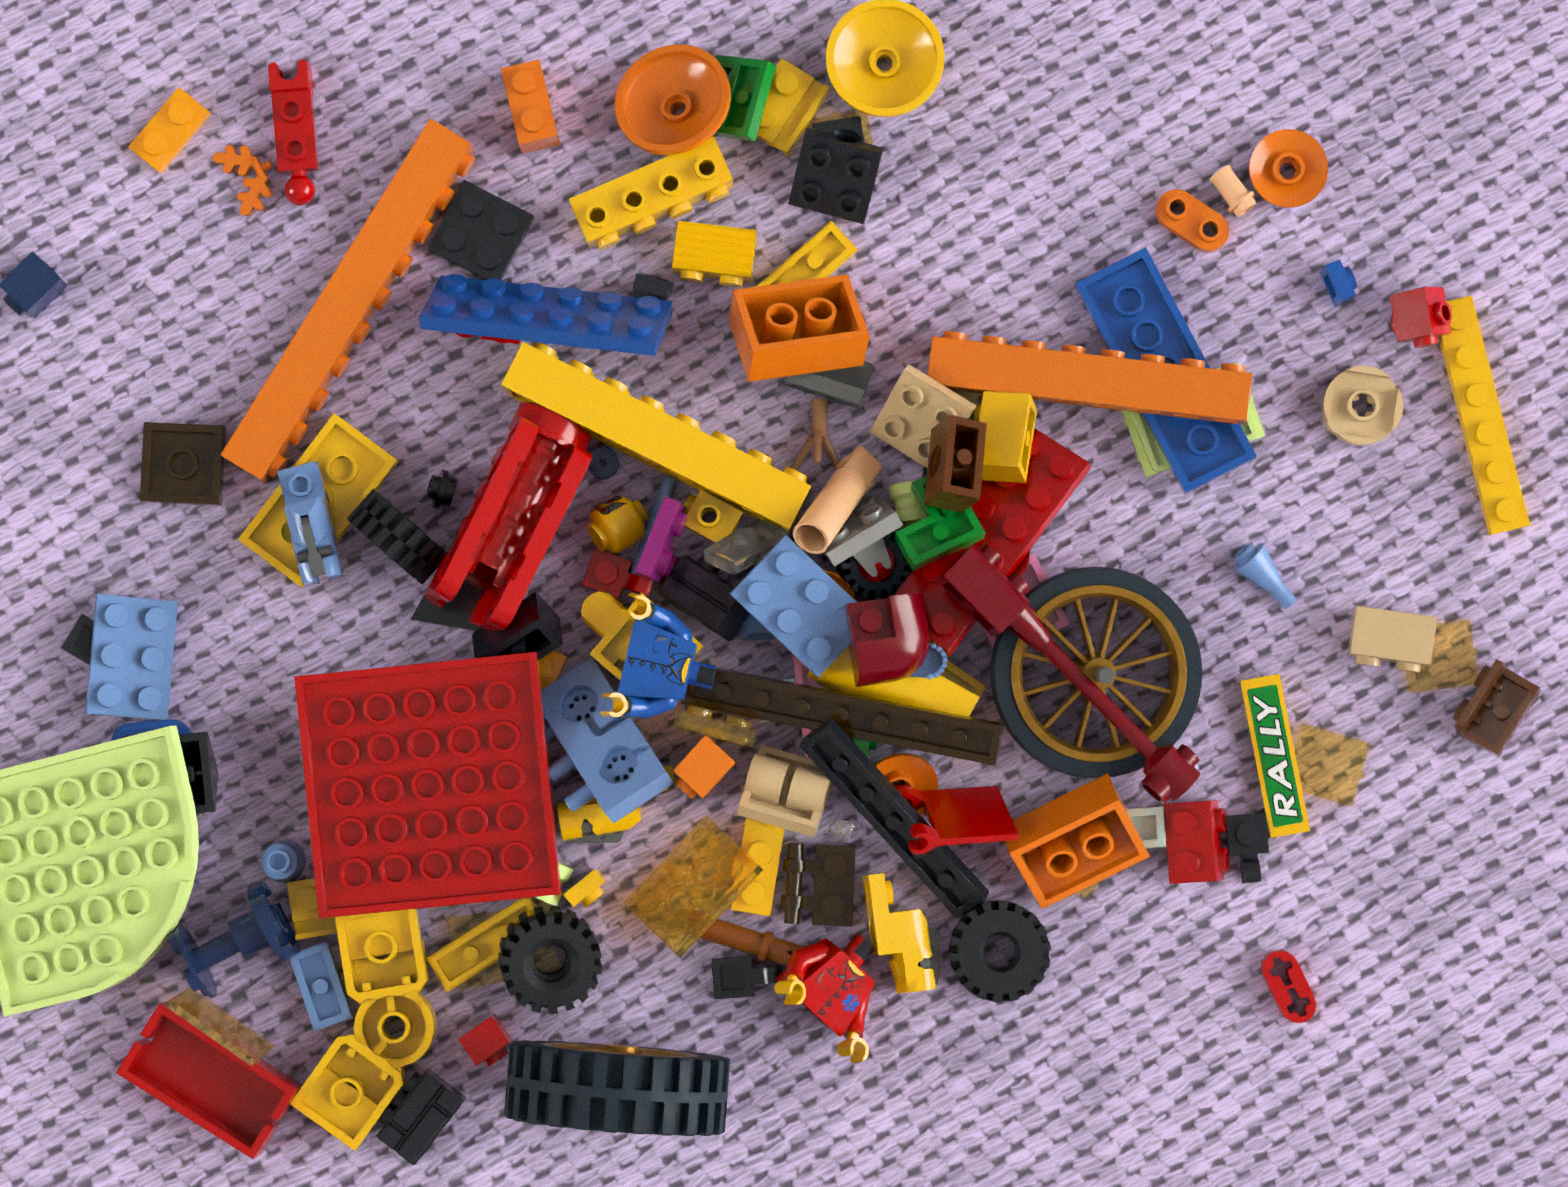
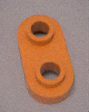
(1190, 223)

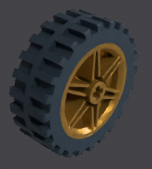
(617, 1088)

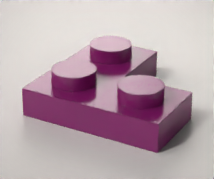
(658, 554)

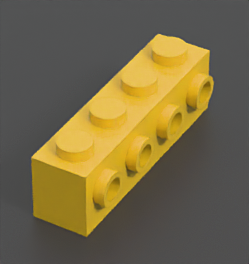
(652, 193)

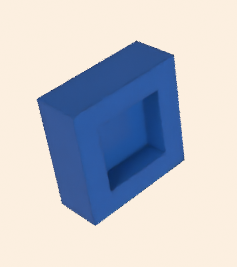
(1339, 282)

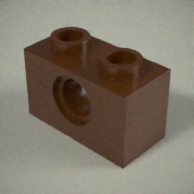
(955, 463)

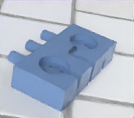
(605, 750)

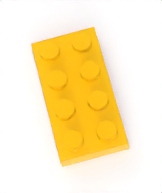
(349, 469)

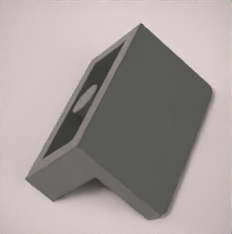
(839, 385)

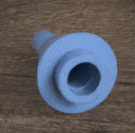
(1257, 566)

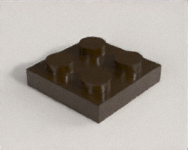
(182, 464)

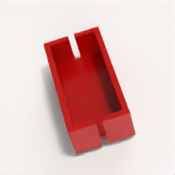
(209, 1082)

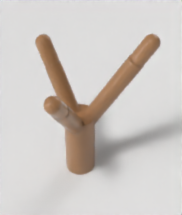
(817, 436)

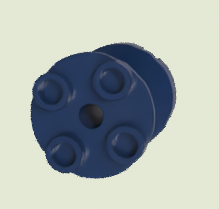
(248, 934)

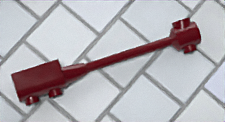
(1001, 603)

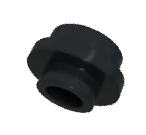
(441, 489)

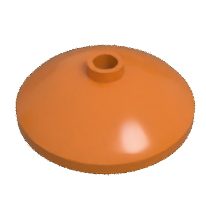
(661, 85)

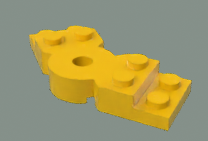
(365, 1069)

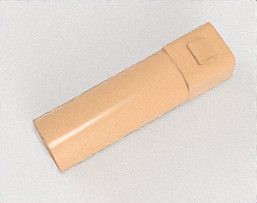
(836, 501)

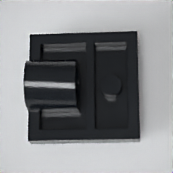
(836, 174)

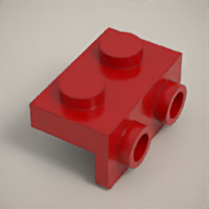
(1195, 841)

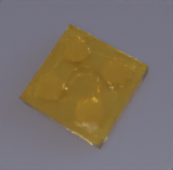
(701, 722)

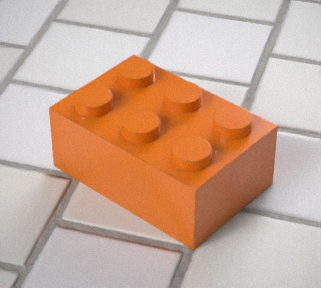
(798, 327)

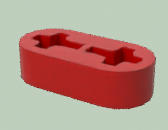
(1297, 982)

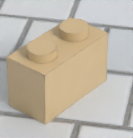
(1392, 638)

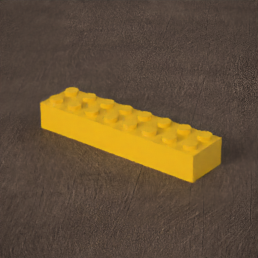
(657, 438)

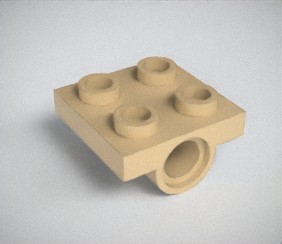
(913, 410)
(785, 791)

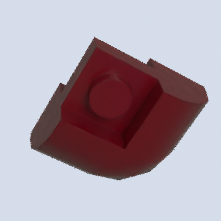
(887, 638)

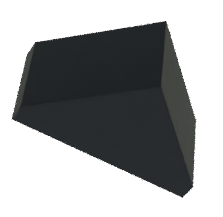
(201, 770)

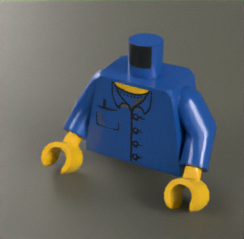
(657, 664)

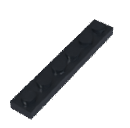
(891, 816)

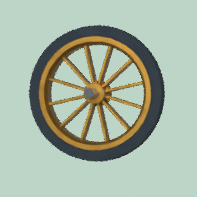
(1180, 696)

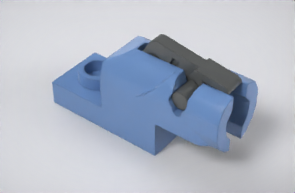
(310, 522)

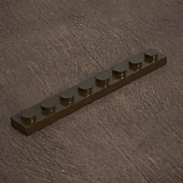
(855, 714)

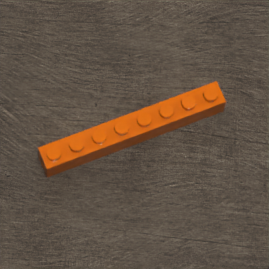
(1091, 379)

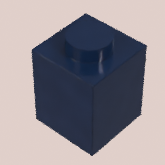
(32, 286)

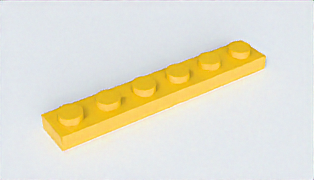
(1482, 421)

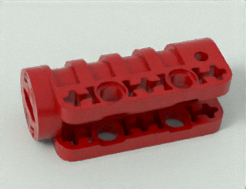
(514, 515)

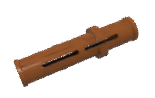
(751, 941)

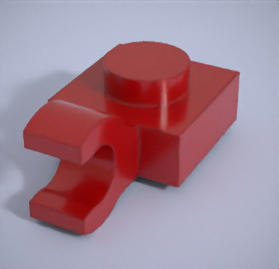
(612, 575)

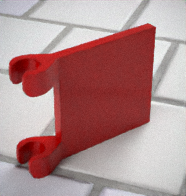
(959, 817)

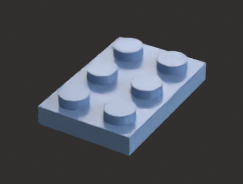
(797, 605)
(131, 657)

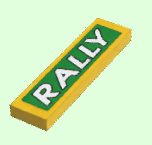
(1275, 755)

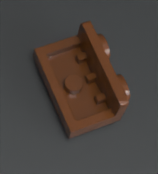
(1495, 708)

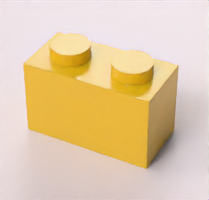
(1008, 434)

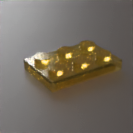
(693, 886)

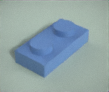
(321, 986)

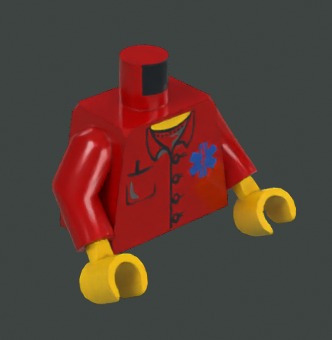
(832, 989)

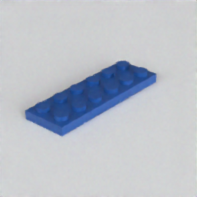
(547, 314)
(1140, 318)

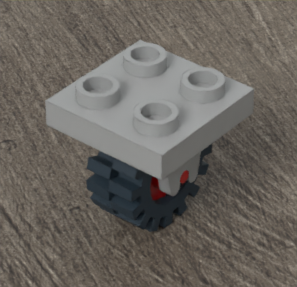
(867, 549)

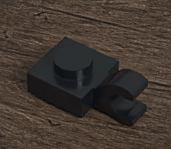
(1247, 838)
(737, 978)

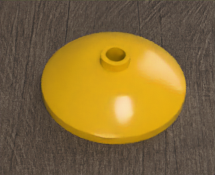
(891, 32)

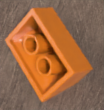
(1075, 841)

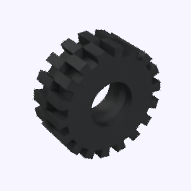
(397, 536)
(968, 945)
(554, 988)

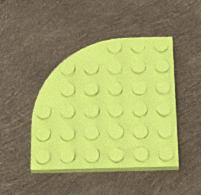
(92, 866)

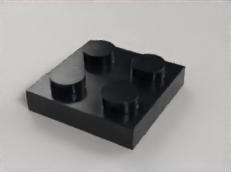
(481, 232)

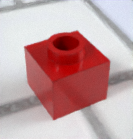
(486, 1041)

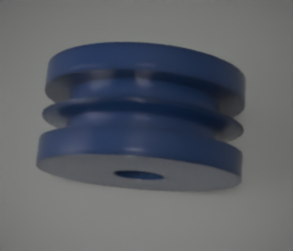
(611, 467)

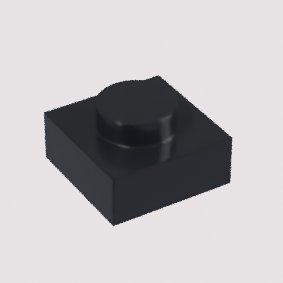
(79, 639)

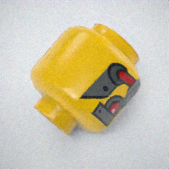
(617, 524)

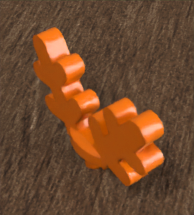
(258, 185)

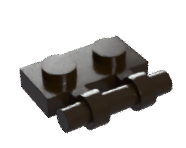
(832, 885)

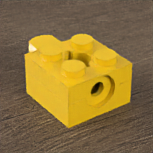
(605, 617)

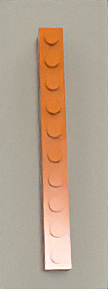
(349, 301)

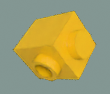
(724, 524)

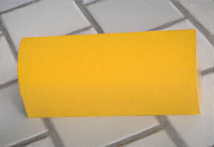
(932, 694)

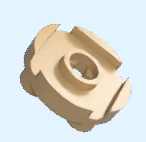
(1379, 392)

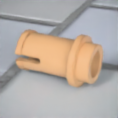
(1233, 191)

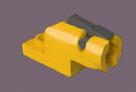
(592, 825)
(903, 936)

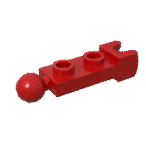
(295, 130)

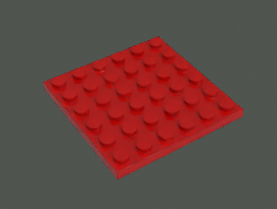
(428, 785)

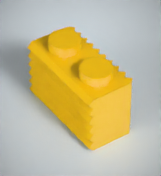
(714, 253)

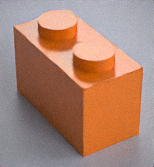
(530, 106)
(703, 768)

